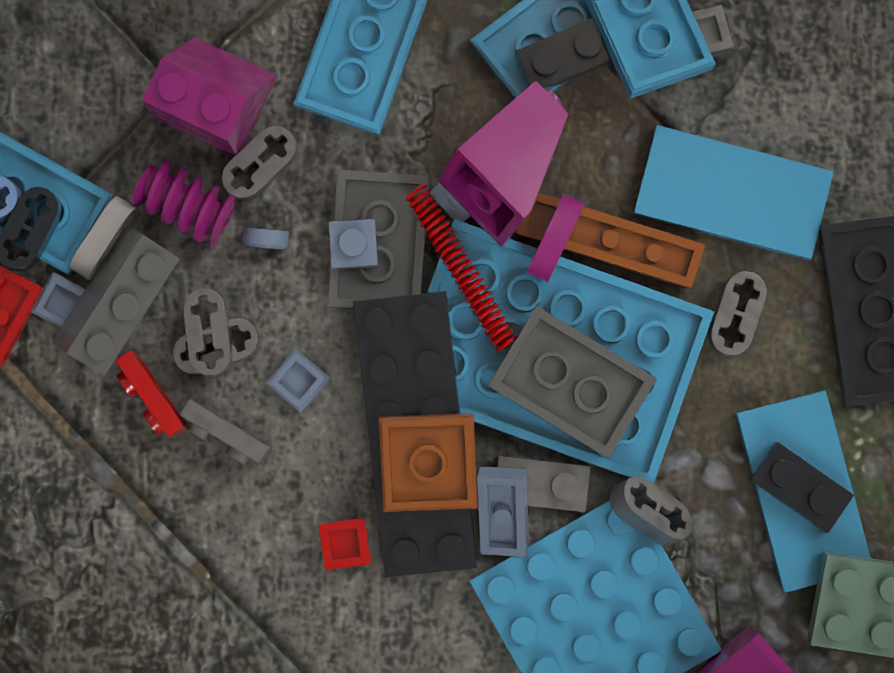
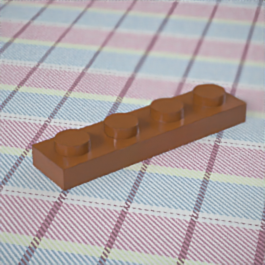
(620, 243)

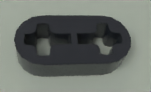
(39, 234)

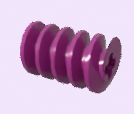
(183, 202)

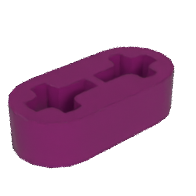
(555, 238)

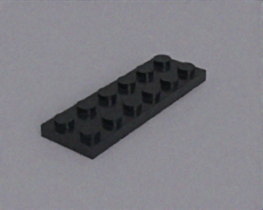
(408, 372)

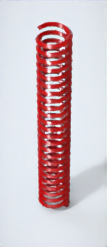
(484, 316)

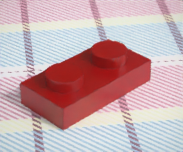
(16, 303)
(139, 380)

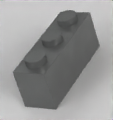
(115, 300)

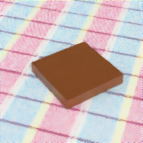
(428, 462)

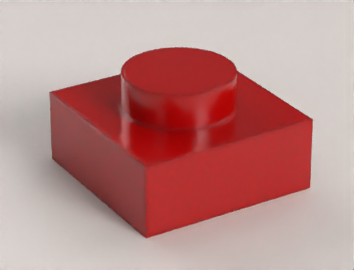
(345, 543)

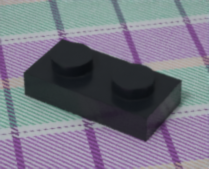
(564, 55)
(801, 487)

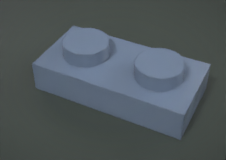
(503, 511)

